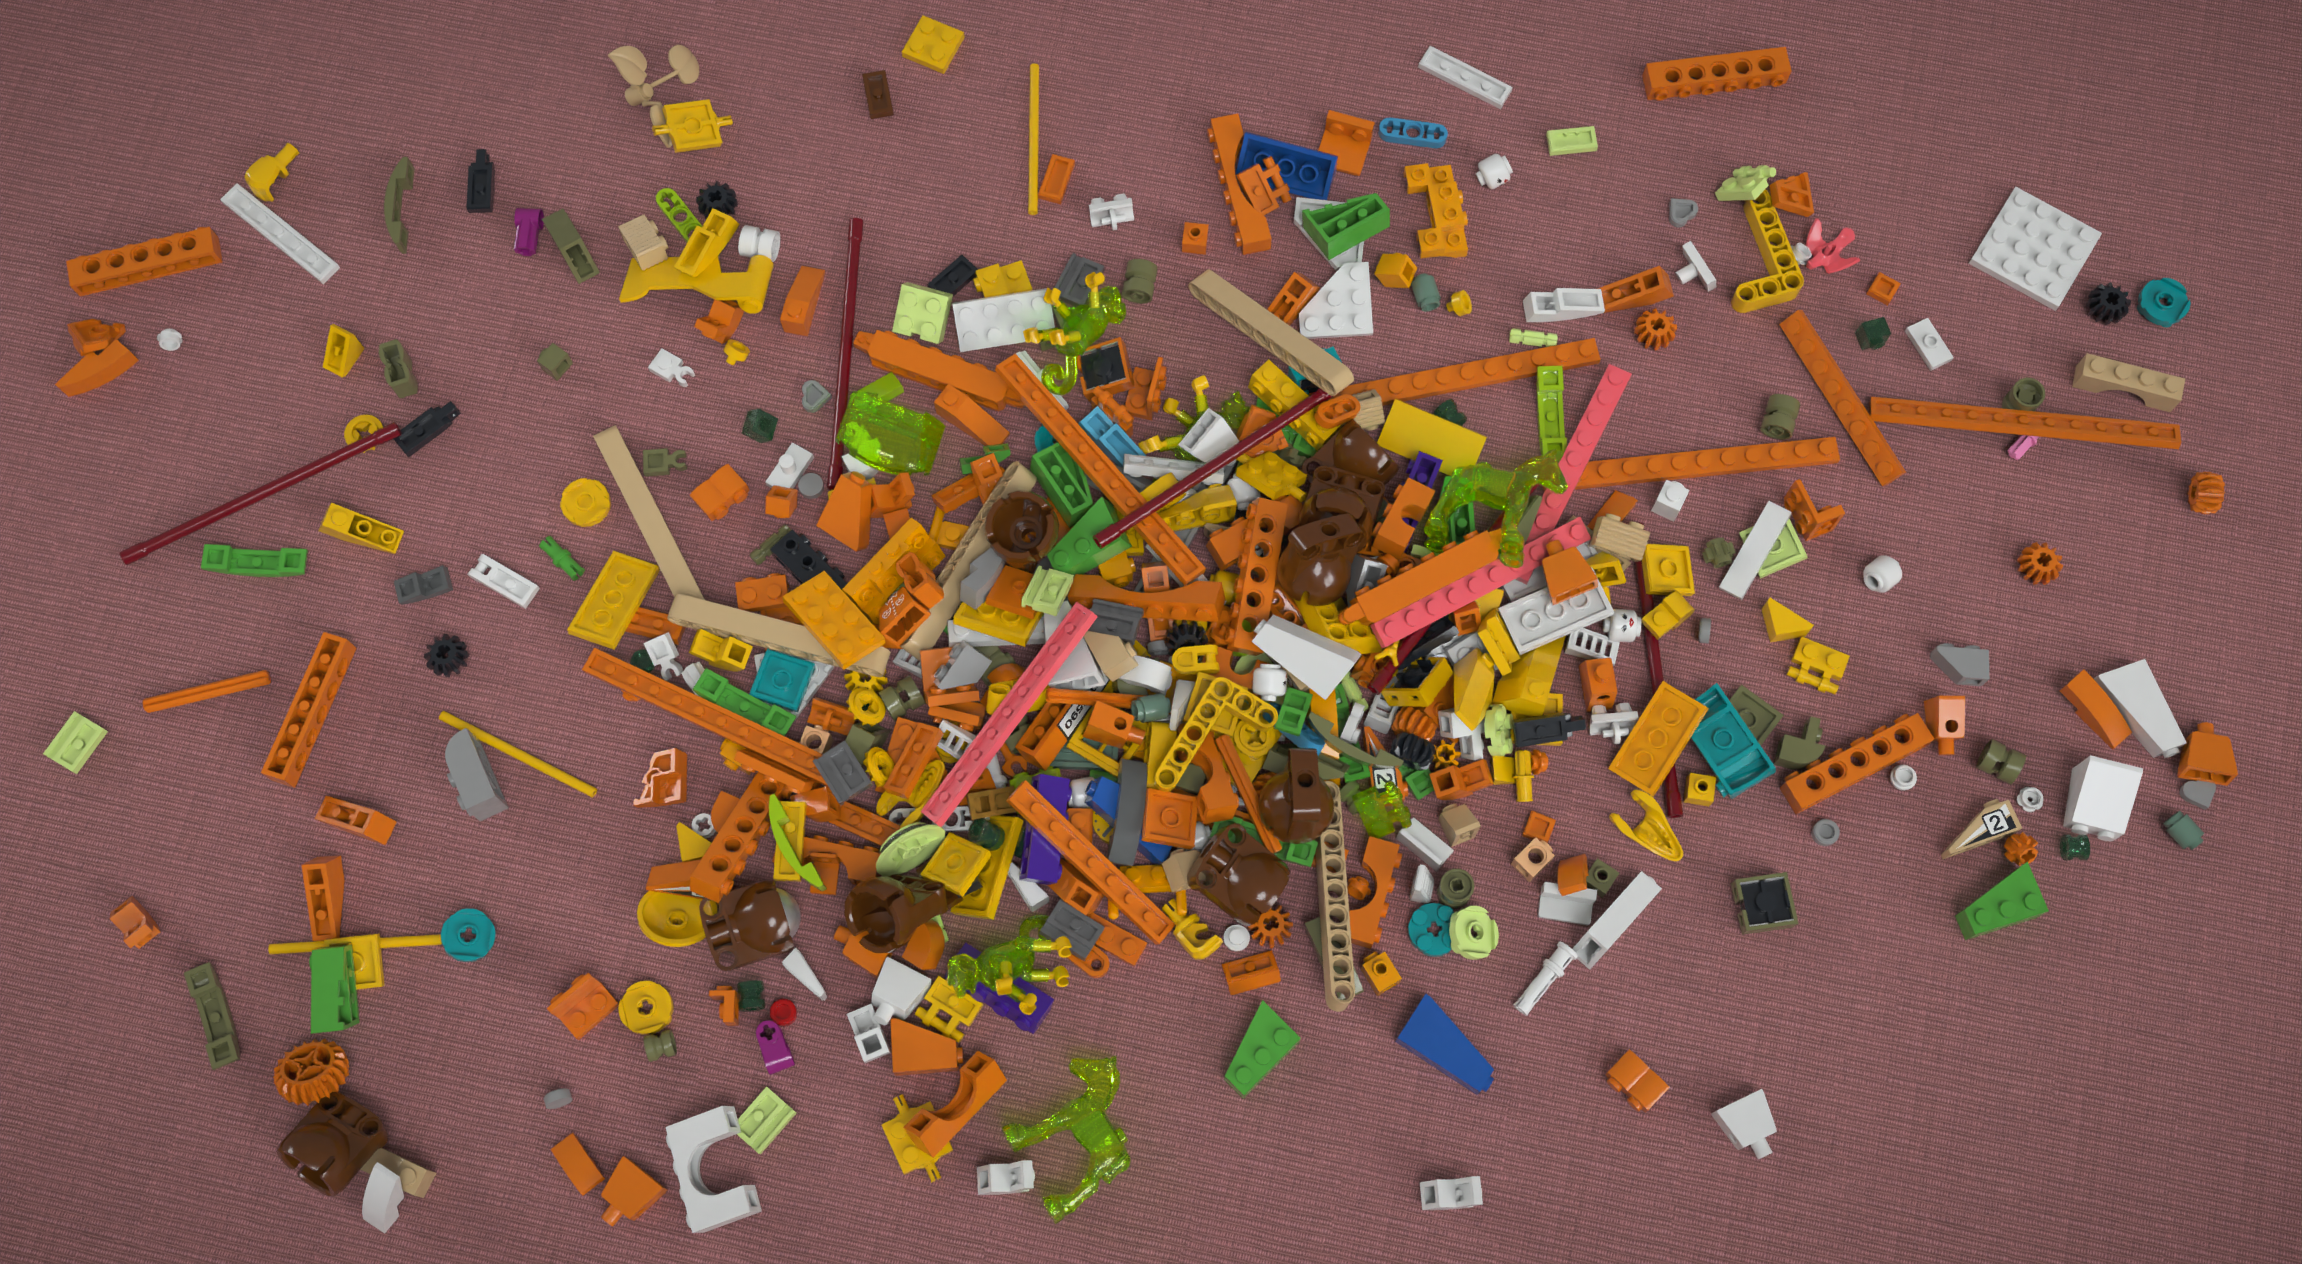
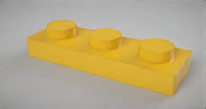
(795, 833)

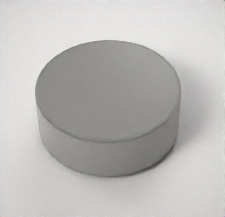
(811, 486)
(1704, 630)
(1157, 648)
(1825, 832)
(557, 1098)

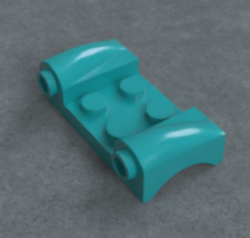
(1729, 746)

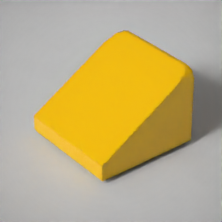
(1503, 770)

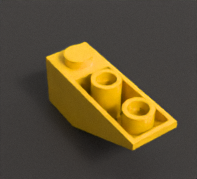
(360, 529)

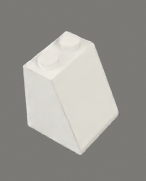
(2101, 797)

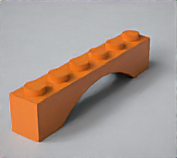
(1251, 226)
(1191, 602)

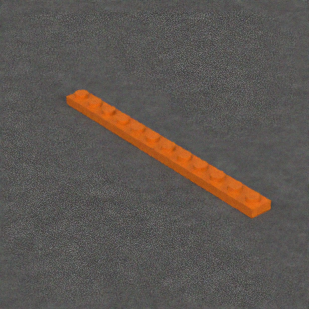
(1479, 372)
(2025, 422)
(1709, 462)
(1098, 468)
(704, 714)

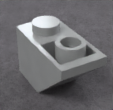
(1963, 665)
(963, 667)

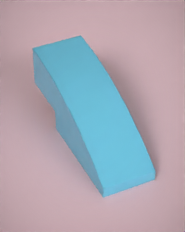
(1109, 436)

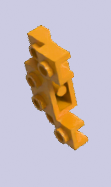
(1444, 210)
(879, 577)

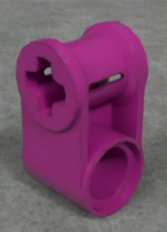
(774, 1051)

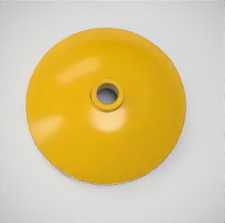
(662, 911)

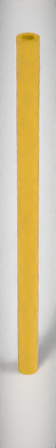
(1033, 139)
(519, 754)
(386, 942)

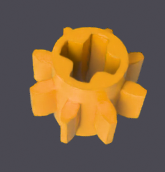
(1449, 752)

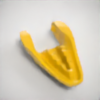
(923, 791)
(1653, 831)

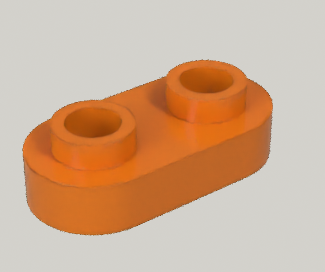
(1332, 412)
(1086, 966)

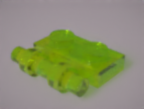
(1374, 814)

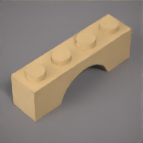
(2103, 374)

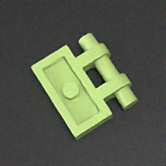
(1746, 183)

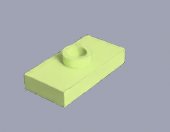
(1571, 140)

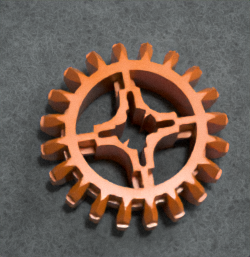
(310, 1071)

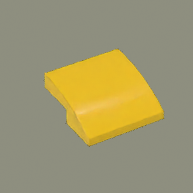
(1498, 642)

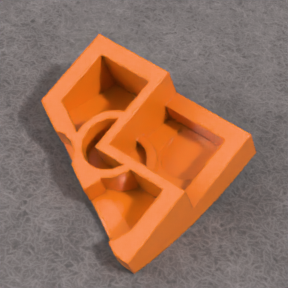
(665, 780)

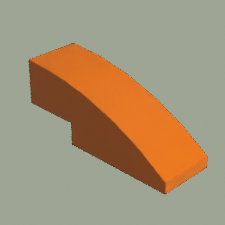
(96, 370)
(2096, 709)

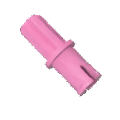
(2021, 445)

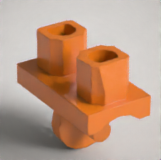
(1217, 630)
(831, 716)

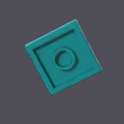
(782, 680)

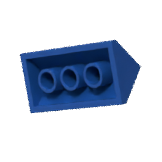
(1303, 169)

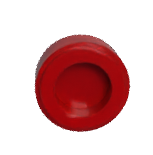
(783, 1012)

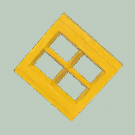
(1097, 756)

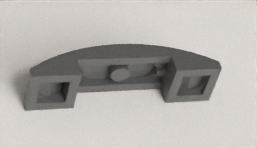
(1129, 812)

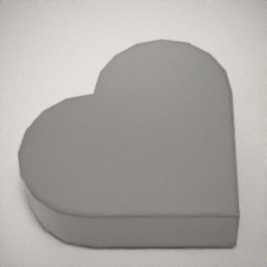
(1681, 211)
(814, 396)
(2198, 793)

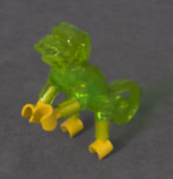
(1081, 328)
(1231, 410)
(1006, 962)

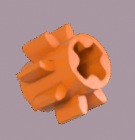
(2020, 848)

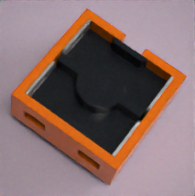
(1106, 367)

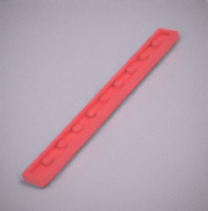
(1579, 451)
(1474, 585)
(1008, 714)

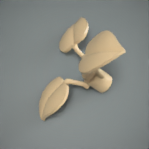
(632, 65)

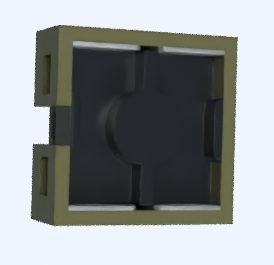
(1764, 903)

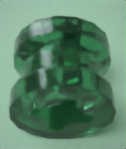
(2075, 847)

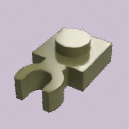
(659, 461)

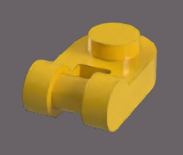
(1186, 659)

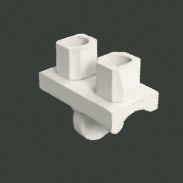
(1111, 212)
(1612, 724)

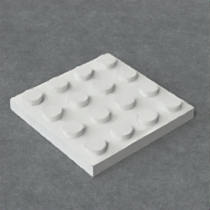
(2035, 248)

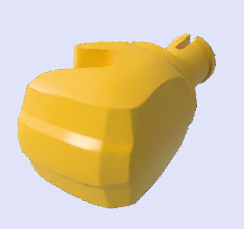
(266, 169)
(1187, 931)

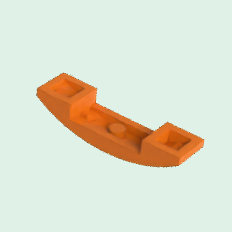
(986, 476)

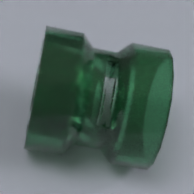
(1449, 411)
(986, 834)
(751, 996)

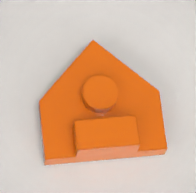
(93, 335)
(1254, 420)

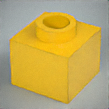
(1694, 795)

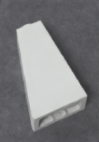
(1306, 654)
(1080, 668)
(2143, 708)
(1616, 919)

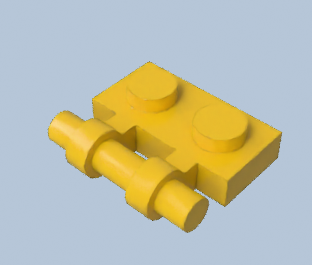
(1821, 660)
(945, 998)

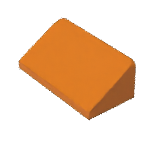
(1618, 504)
(1251, 972)

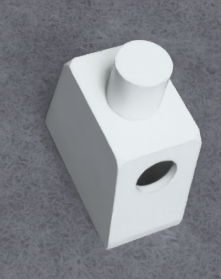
(1209, 437)
(898, 991)
(1748, 1123)

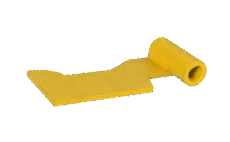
(746, 287)

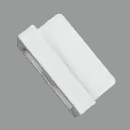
(1425, 844)
(1570, 908)

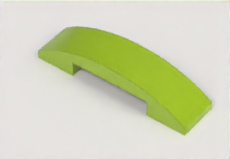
(1550, 410)
(778, 818)

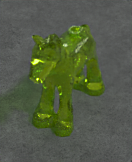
(1499, 491)
(1090, 1127)

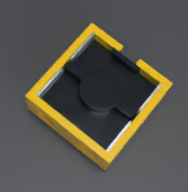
(1418, 683)

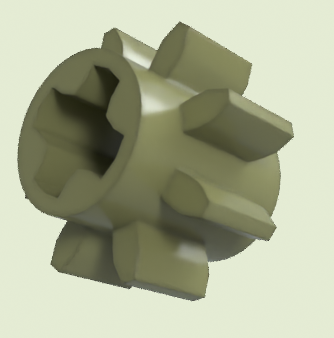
(1718, 552)

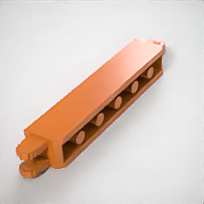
(936, 369)
(1423, 579)

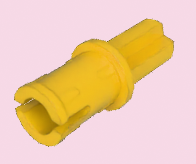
(1523, 776)

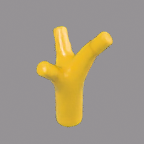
(1390, 651)

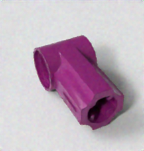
(527, 223)

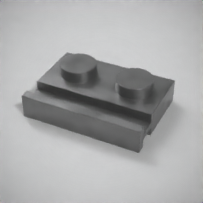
(1072, 280)
(1116, 620)
(842, 773)
(1074, 925)

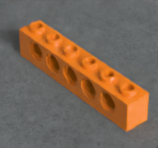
(1703, 68)
(86, 280)
(1274, 516)
(308, 710)
(1915, 737)
(715, 884)

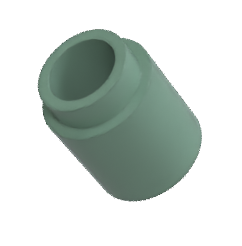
(1426, 292)
(1150, 708)
(2184, 830)

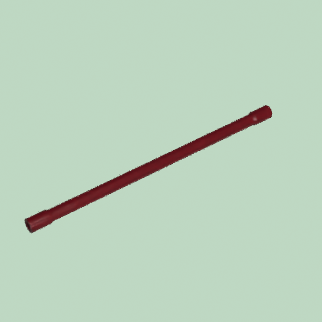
(854, 238)
(1115, 530)
(143, 549)
(1386, 672)
(1672, 794)

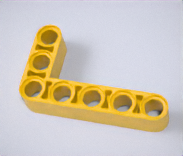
(1772, 256)
(1325, 622)
(1204, 725)

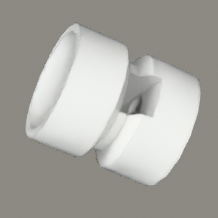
(755, 242)

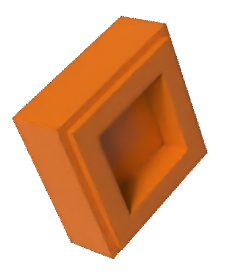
(1883, 288)
(1538, 827)

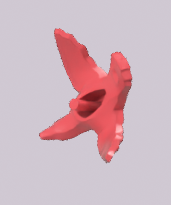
(1828, 253)

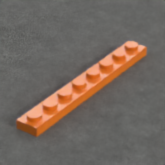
(1842, 398)
(1090, 862)

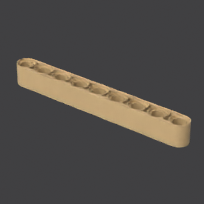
(1271, 333)
(646, 513)
(958, 567)
(764, 632)
(1335, 907)

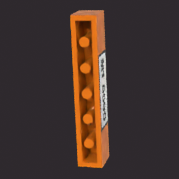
(1052, 730)

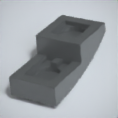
(423, 586)

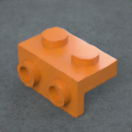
(761, 593)
(966, 714)

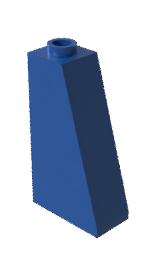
(1103, 800)
(1442, 1045)

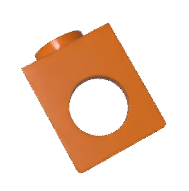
(828, 869)

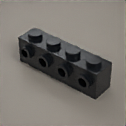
(802, 561)

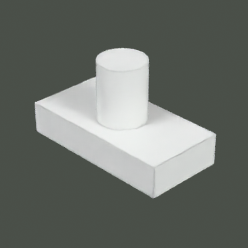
(1696, 268)
(790, 467)

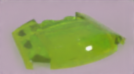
(889, 435)

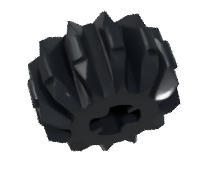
(717, 197)
(2108, 303)
(1191, 632)
(437, 659)
(1413, 750)

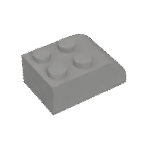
(473, 777)

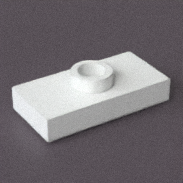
(1929, 344)

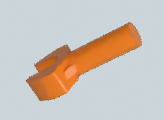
(1010, 760)

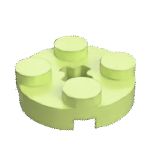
(1498, 728)
(1460, 932)

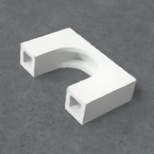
(688, 1143)

